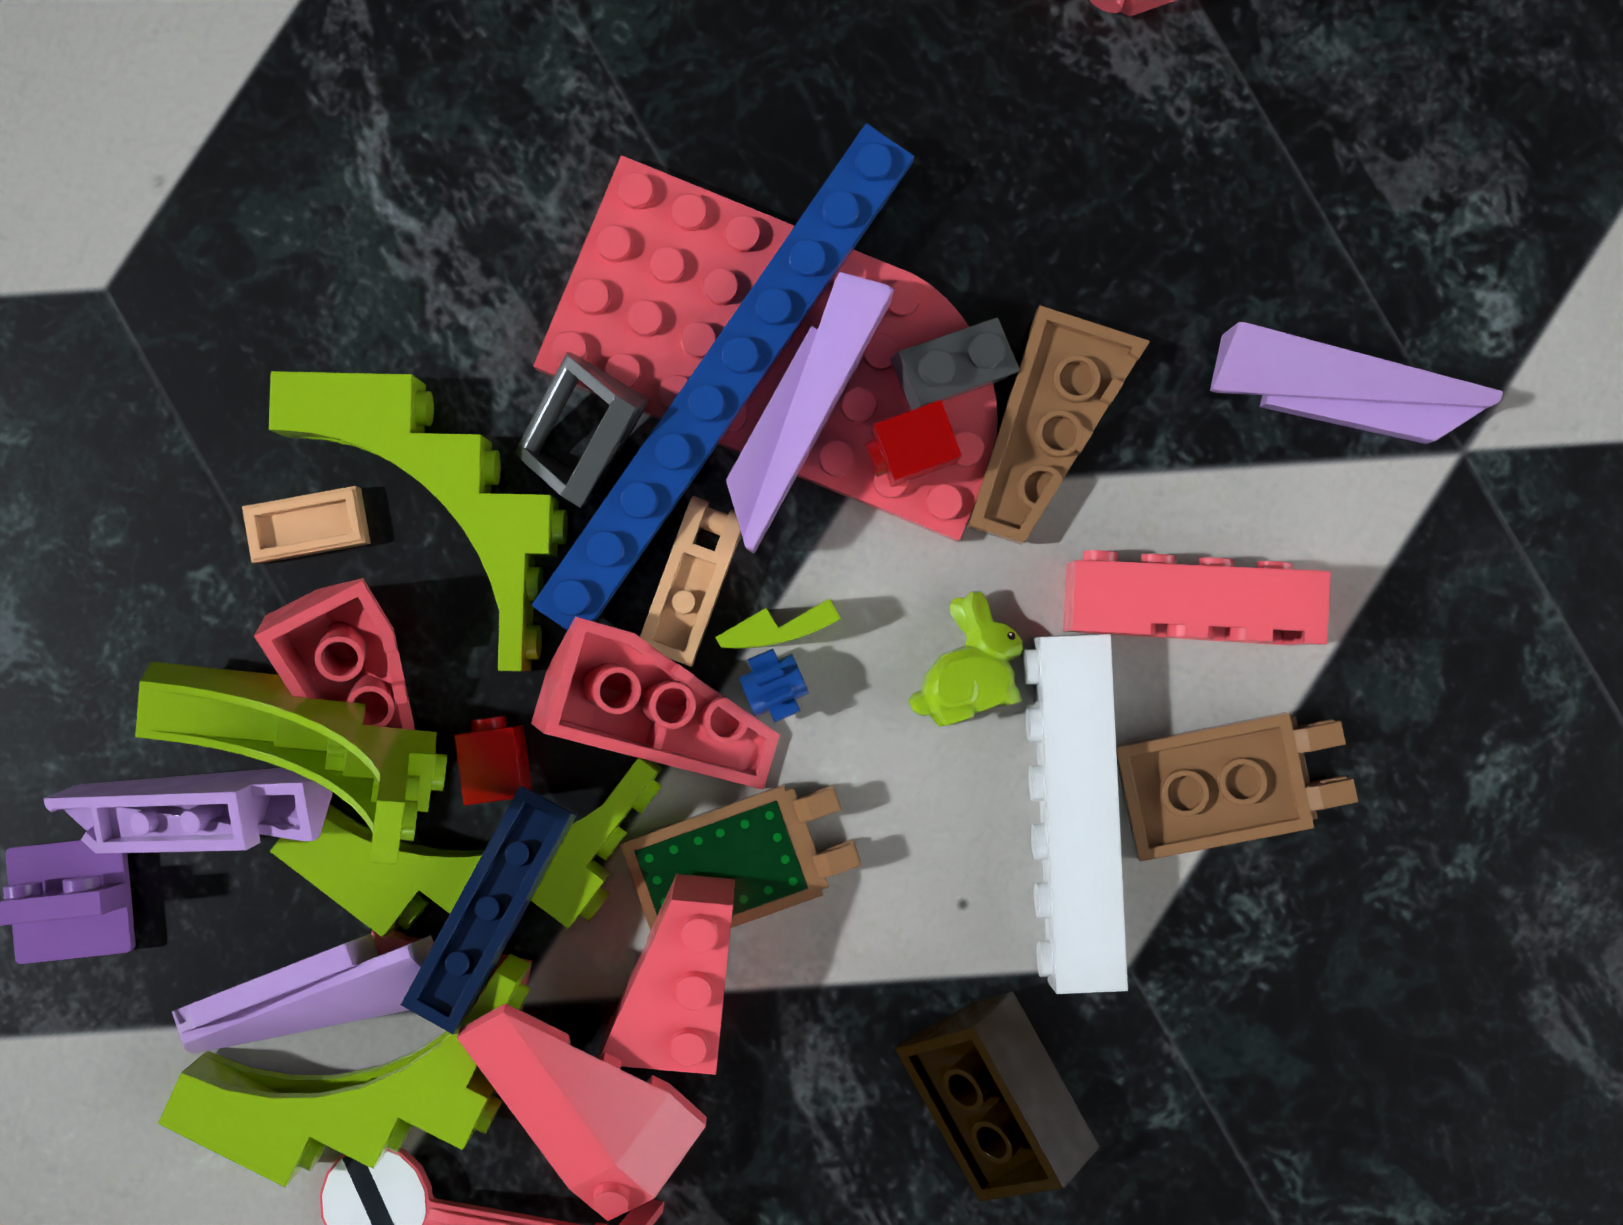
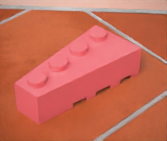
(1198, 600)

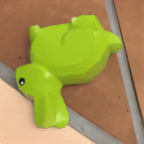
(974, 674)

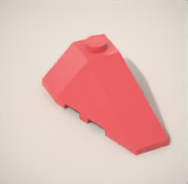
(339, 649)
(635, 701)
(593, 1122)

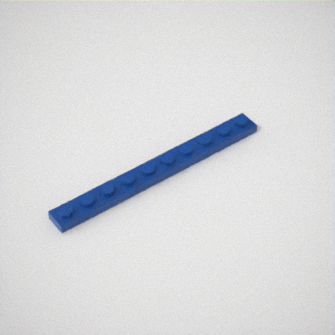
(725, 379)

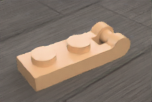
(691, 583)

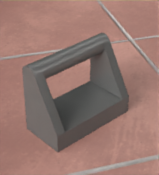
(607, 442)

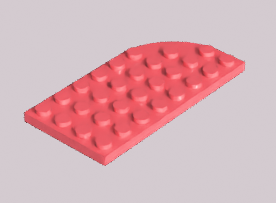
(671, 271)

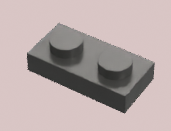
(955, 364)

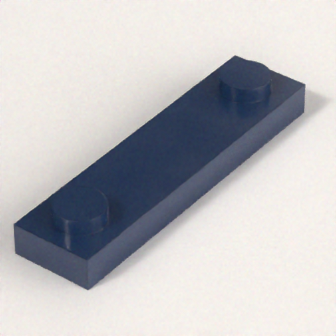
(488, 910)

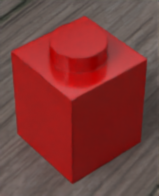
(913, 444)
(492, 761)

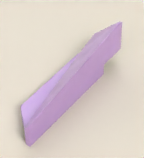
(1344, 385)
(804, 403)
(195, 811)
(307, 995)

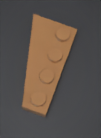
(1055, 403)

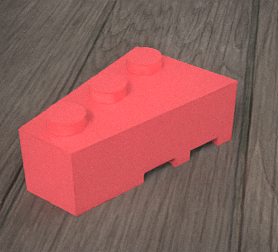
(677, 989)

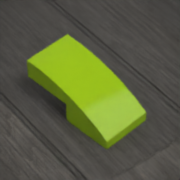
(763, 631)

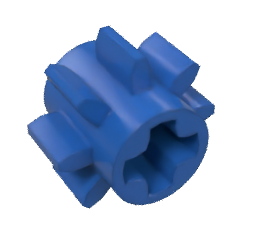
(773, 685)

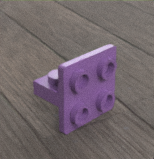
(67, 902)

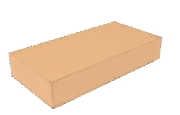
(306, 525)

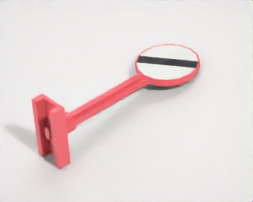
(402, 1195)

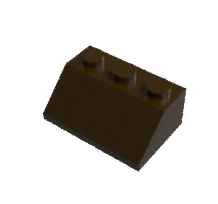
(999, 1100)

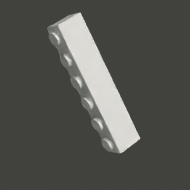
(1077, 814)

